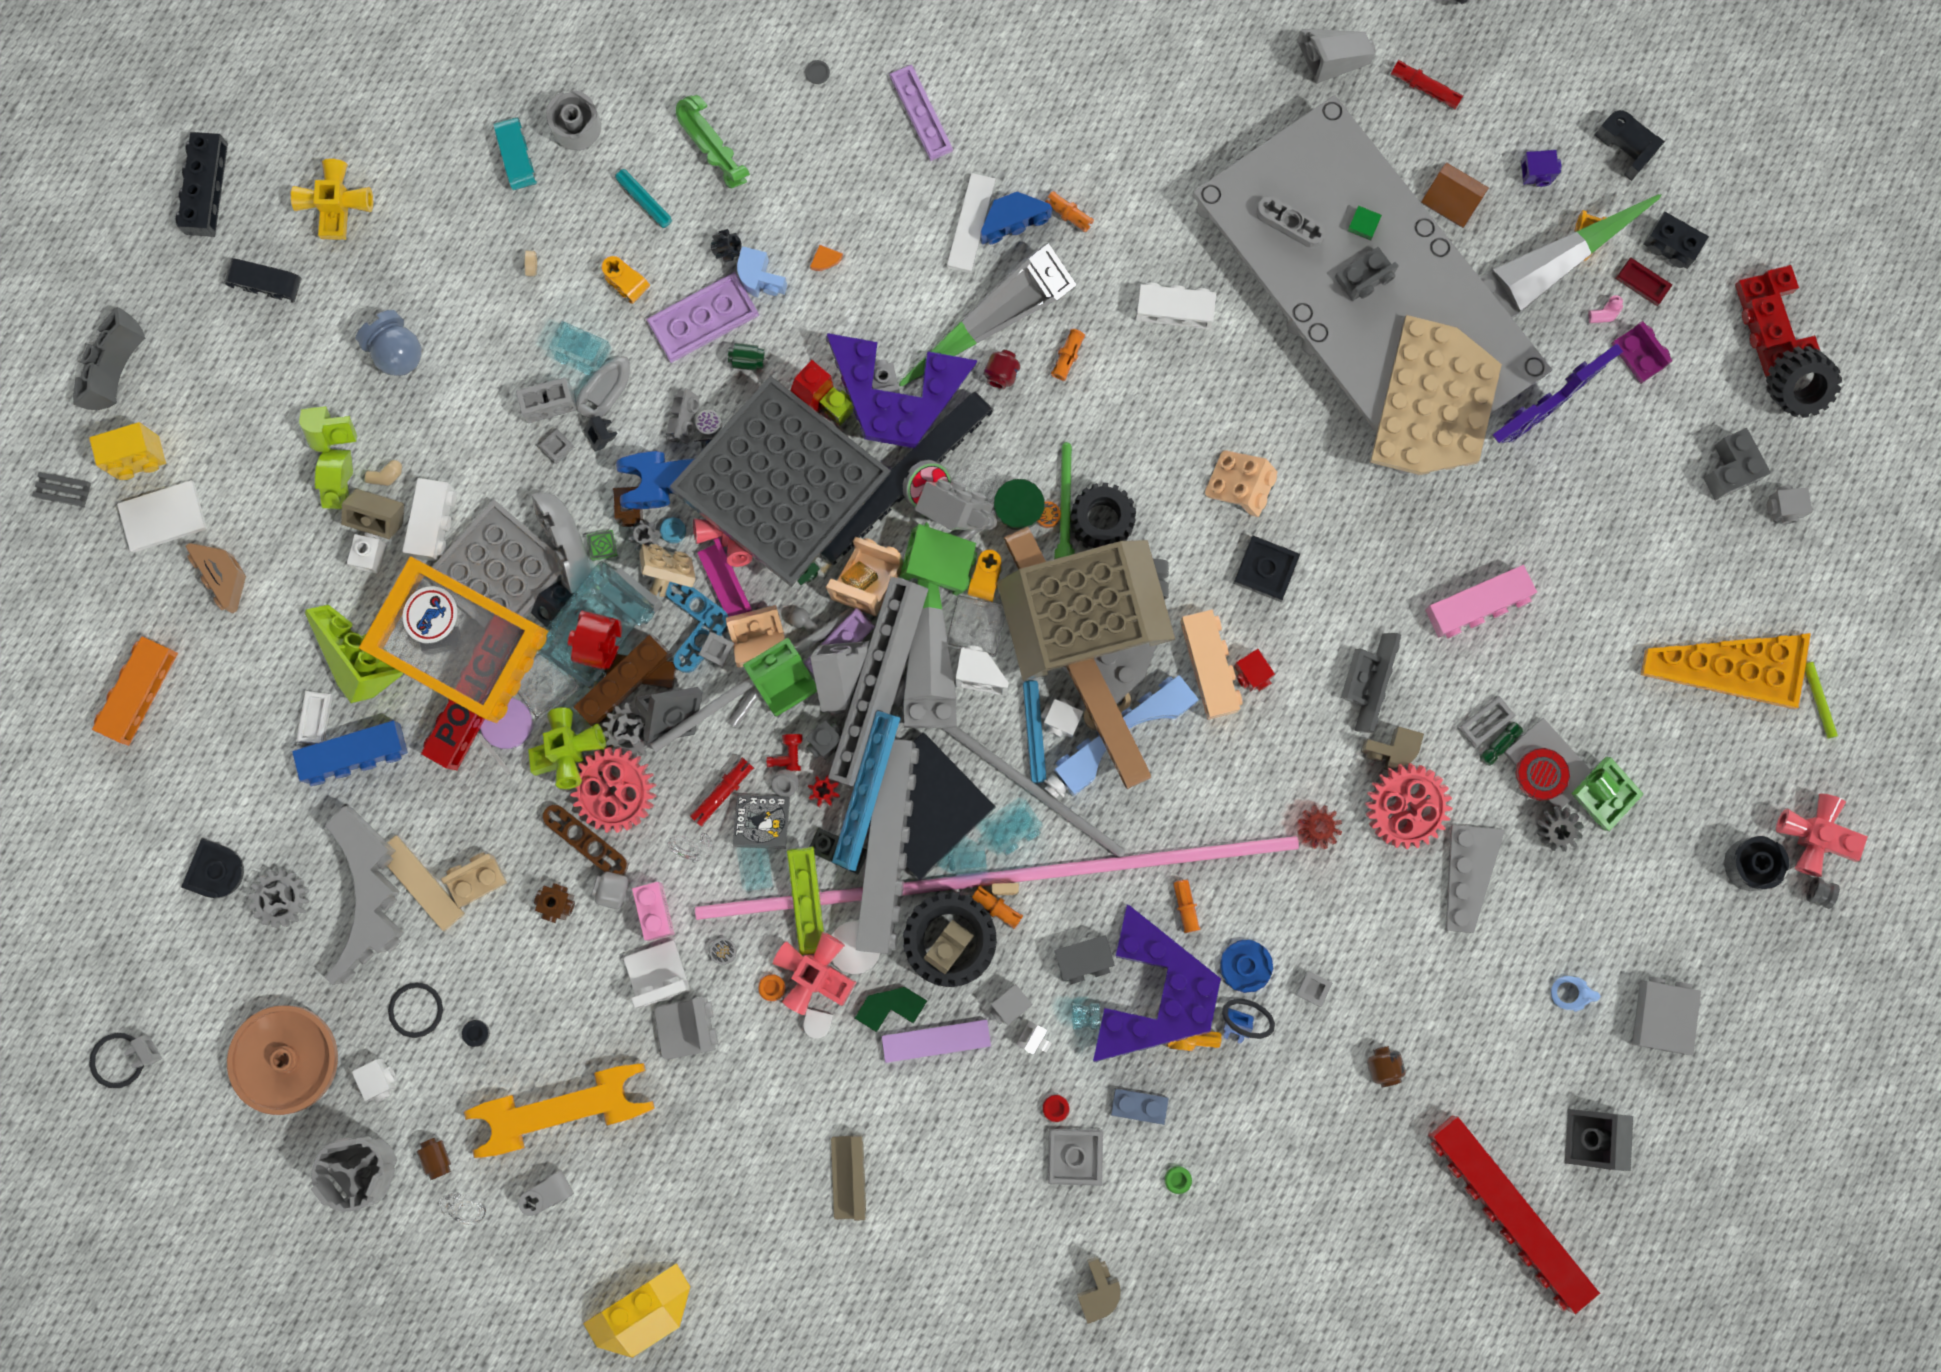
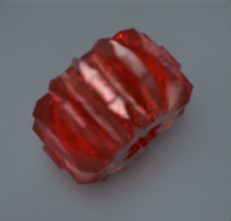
(1310, 825)

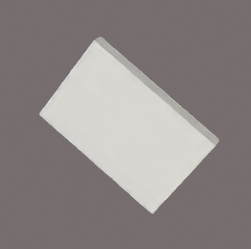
(162, 516)

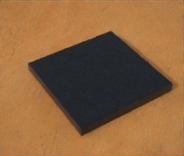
(943, 808)

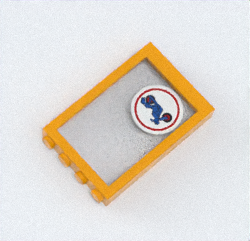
(454, 640)

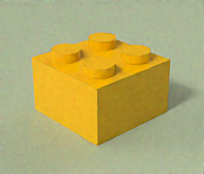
(128, 451)

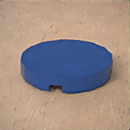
(1240, 961)

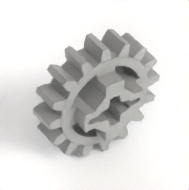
(620, 736)
(284, 890)

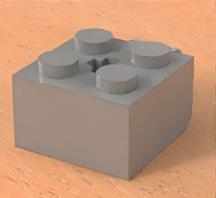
(955, 506)

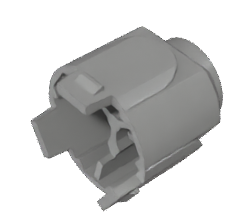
(346, 1163)

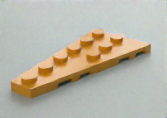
(1746, 668)

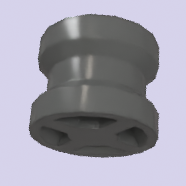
(1823, 893)

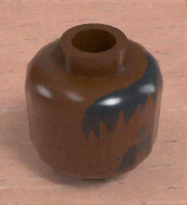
(1386, 1067)

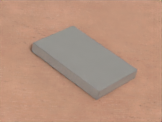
(1544, 736)

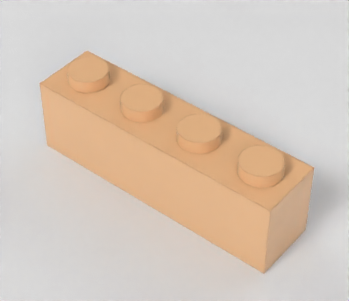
(1210, 664)

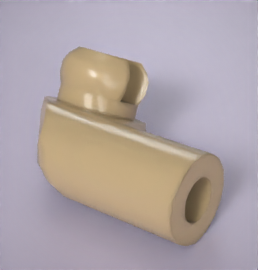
(386, 475)

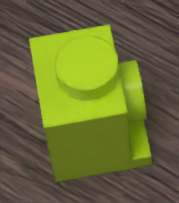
(837, 405)

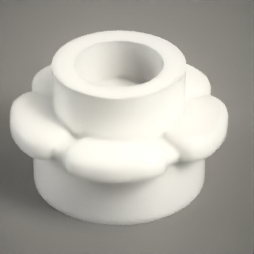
(1055, 787)

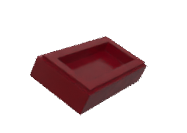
(1643, 281)

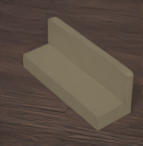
(848, 1177)

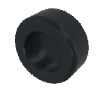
(475, 1033)

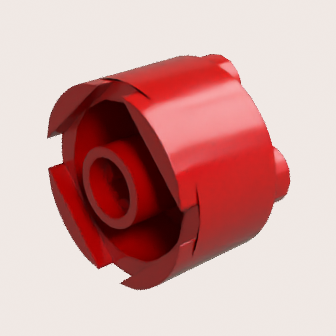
(595, 640)

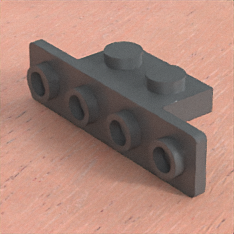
(1369, 679)

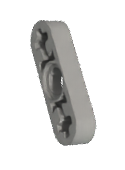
(1278, 206)

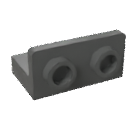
(1366, 273)

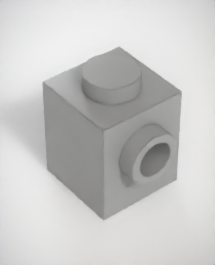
(1789, 504)

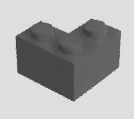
(1742, 465)

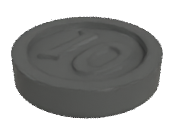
(817, 72)

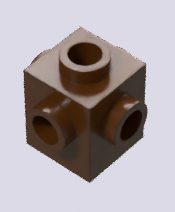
(564, 903)

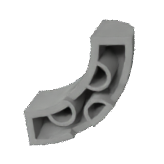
(559, 524)

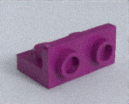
(1643, 352)

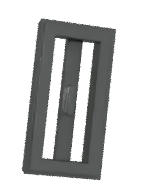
(42, 485)

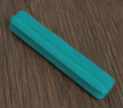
(643, 198)

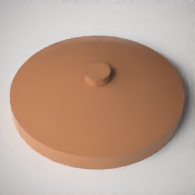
(282, 1060)

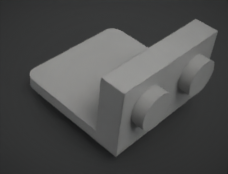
(686, 1028)

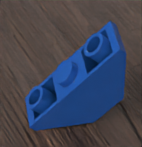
(1013, 215)

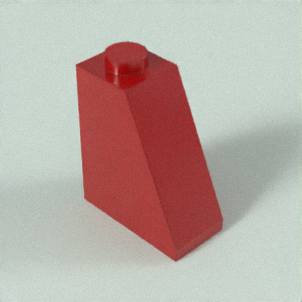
(812, 385)

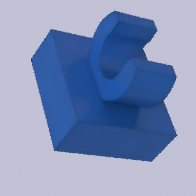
(1240, 1019)

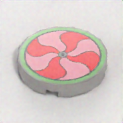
(918, 475)

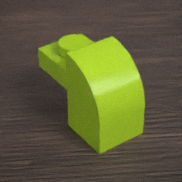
(323, 431)
(331, 477)

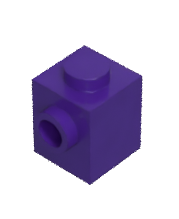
(1540, 167)

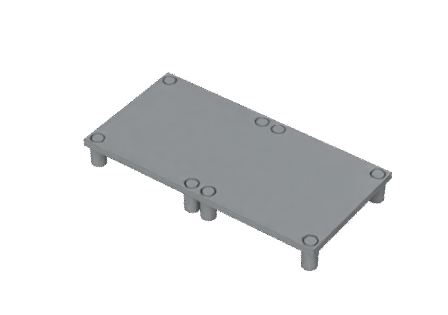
(1326, 171)

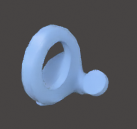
(1585, 996)

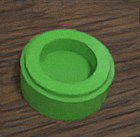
(1178, 1180)

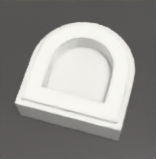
(817, 1023)

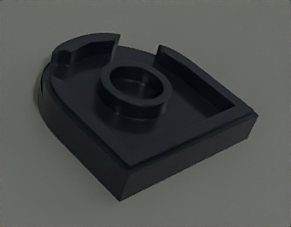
(214, 870)

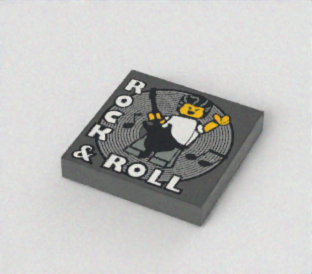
(761, 822)

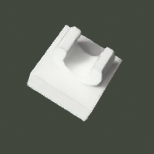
(1032, 1038)

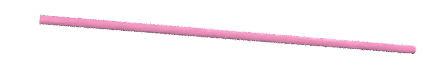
(1014, 875)

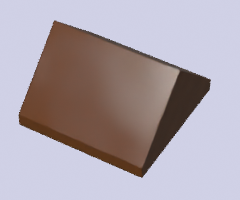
(1454, 195)

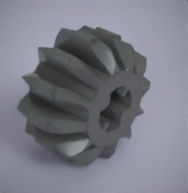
(1564, 818)

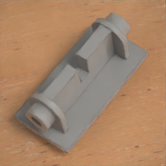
(685, 406)

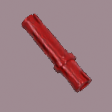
(1430, 86)
(722, 791)

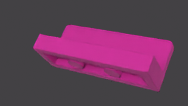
(724, 580)

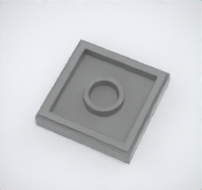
(1075, 1157)

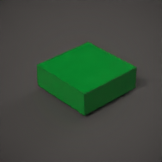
(1364, 222)

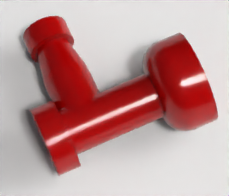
(790, 761)

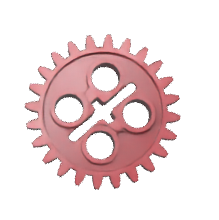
(630, 776)
(1399, 785)

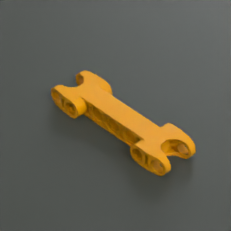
(511, 1123)

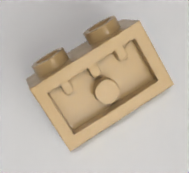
(474, 879)

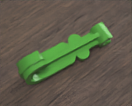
(708, 140)

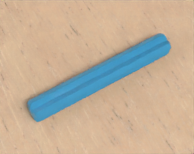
(1034, 731)

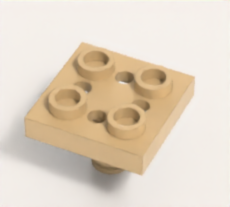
(666, 568)

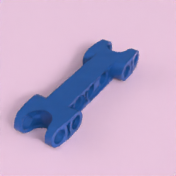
(655, 477)

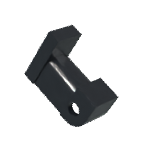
(1631, 138)

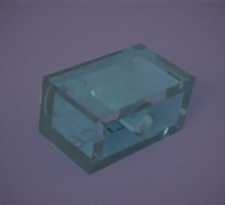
(579, 348)

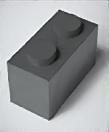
(1084, 958)

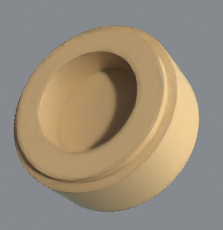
(530, 263)

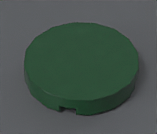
(1019, 504)

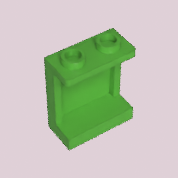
(939, 559)
(781, 677)

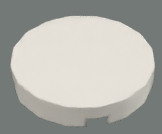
(849, 959)

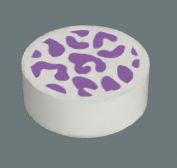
(708, 422)

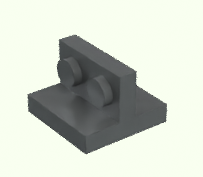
(667, 710)

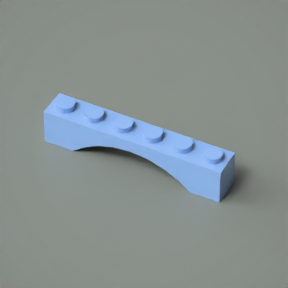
(1168, 702)

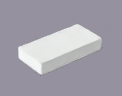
(314, 718)

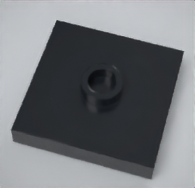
(1266, 568)

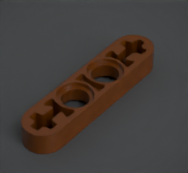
(583, 844)

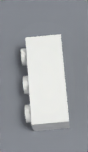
(1176, 306)
(429, 520)

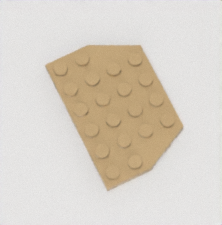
(1435, 400)

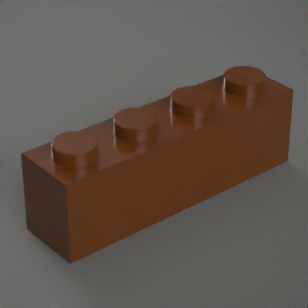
(623, 680)

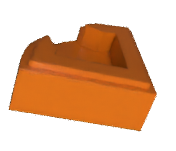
(825, 258)

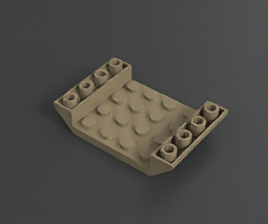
(1084, 607)

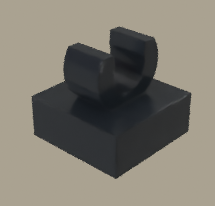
(598, 434)

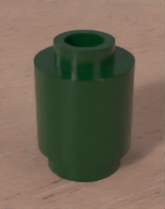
(746, 357)

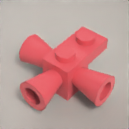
(706, 531)
(1821, 835)
(814, 974)

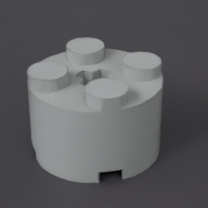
(573, 120)

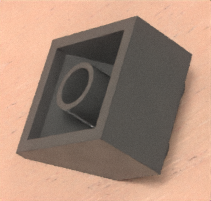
(1599, 1140)

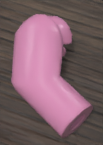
(1609, 312)

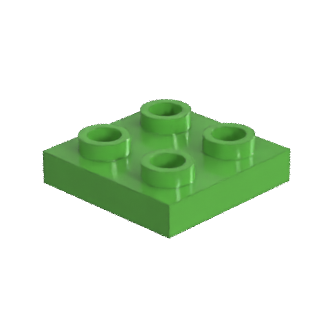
(1607, 793)

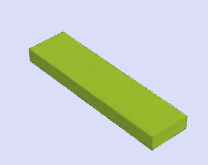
(805, 898)

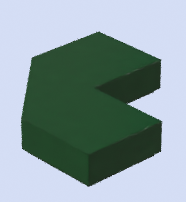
(899, 1000)

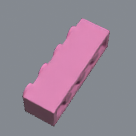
(1481, 601)

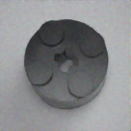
(1771, 866)

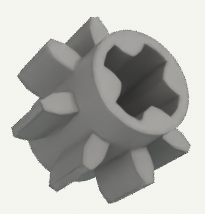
(642, 528)

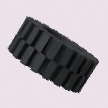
(950, 904)

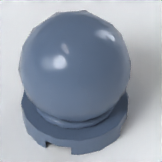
(390, 344)

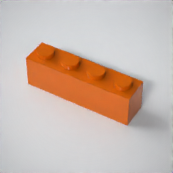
(134, 691)

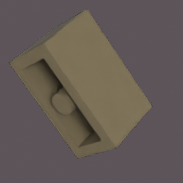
(372, 514)

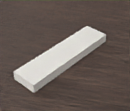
(971, 222)

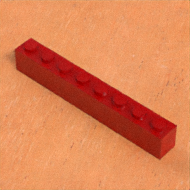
(1513, 1214)

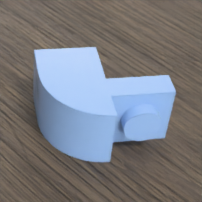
(753, 274)

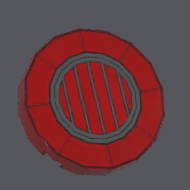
(1542, 774)

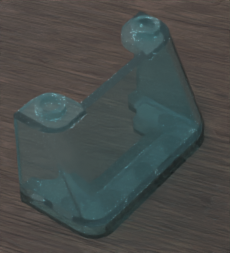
(603, 594)

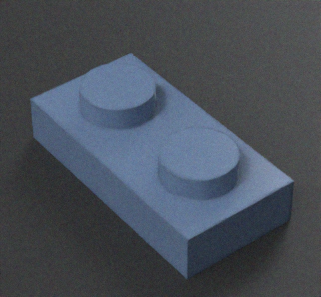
(1139, 1106)

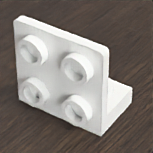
(656, 974)

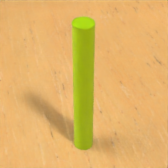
(1820, 700)

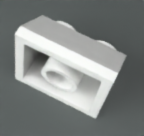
(979, 672)

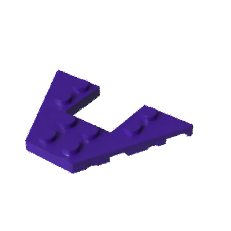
(891, 415)
(1525, 419)
(1186, 1000)

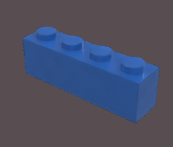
(350, 752)

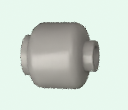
(611, 890)

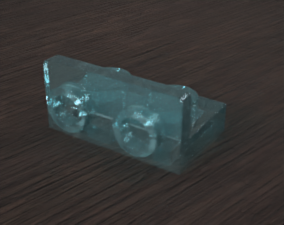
(1012, 828)

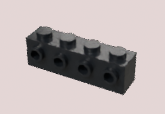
(202, 184)

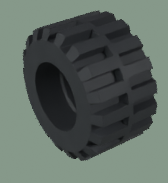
(1812, 397)
(1105, 496)

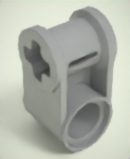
(549, 1193)

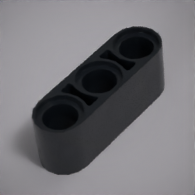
(262, 279)

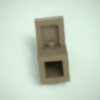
(1402, 749)
(949, 947)
(1103, 1298)

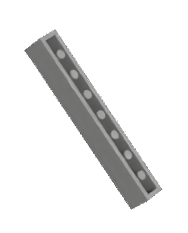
(879, 674)
(885, 852)

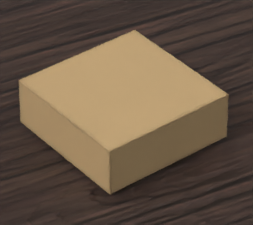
(1005, 889)

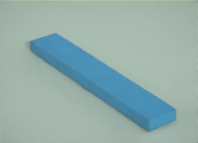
(866, 790)

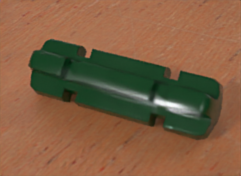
(1501, 743)

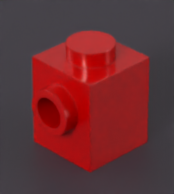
(1254, 671)

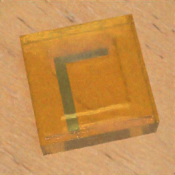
(859, 576)

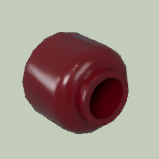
(1002, 369)

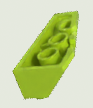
(354, 670)

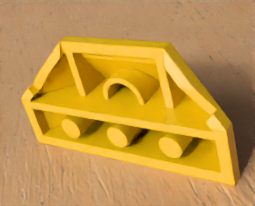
(642, 1315)

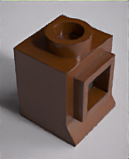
(622, 515)

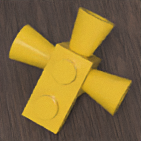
(332, 200)

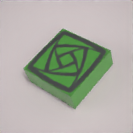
(602, 545)

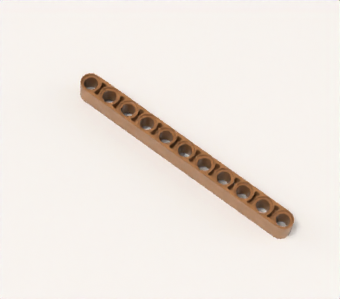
(1091, 685)

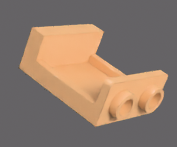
(883, 560)

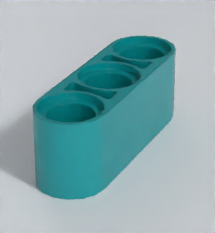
(514, 153)

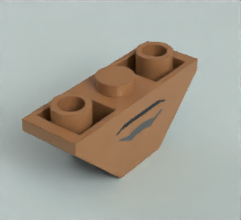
(219, 573)

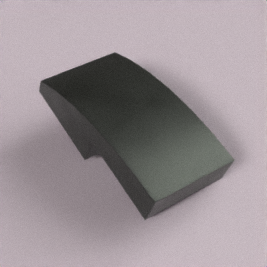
(825, 846)

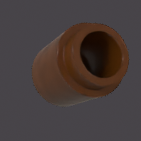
(434, 1158)

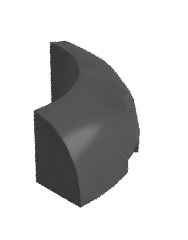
(106, 361)

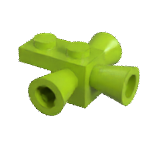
(564, 748)

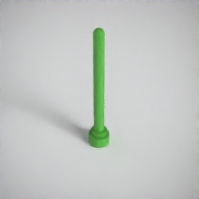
(1065, 548)

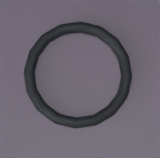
(438, 1017)
(1243, 1032)
(100, 1080)

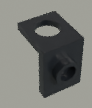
(552, 600)

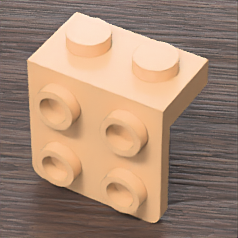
(1242, 481)
(754, 633)

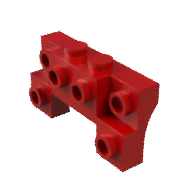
(1767, 315)

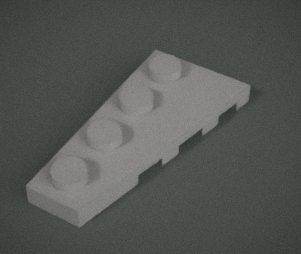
(1470, 869)

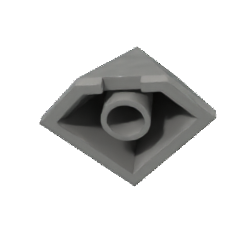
(1335, 52)
(837, 673)

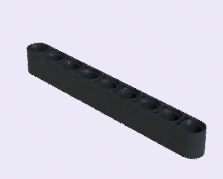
(933, 447)

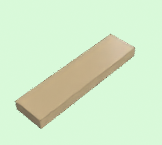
(423, 885)

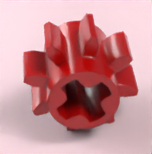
(826, 798)

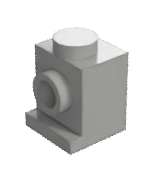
(890, 384)

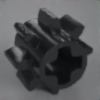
(726, 245)

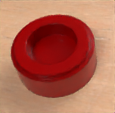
(1056, 1108)

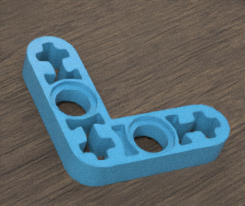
(704, 617)

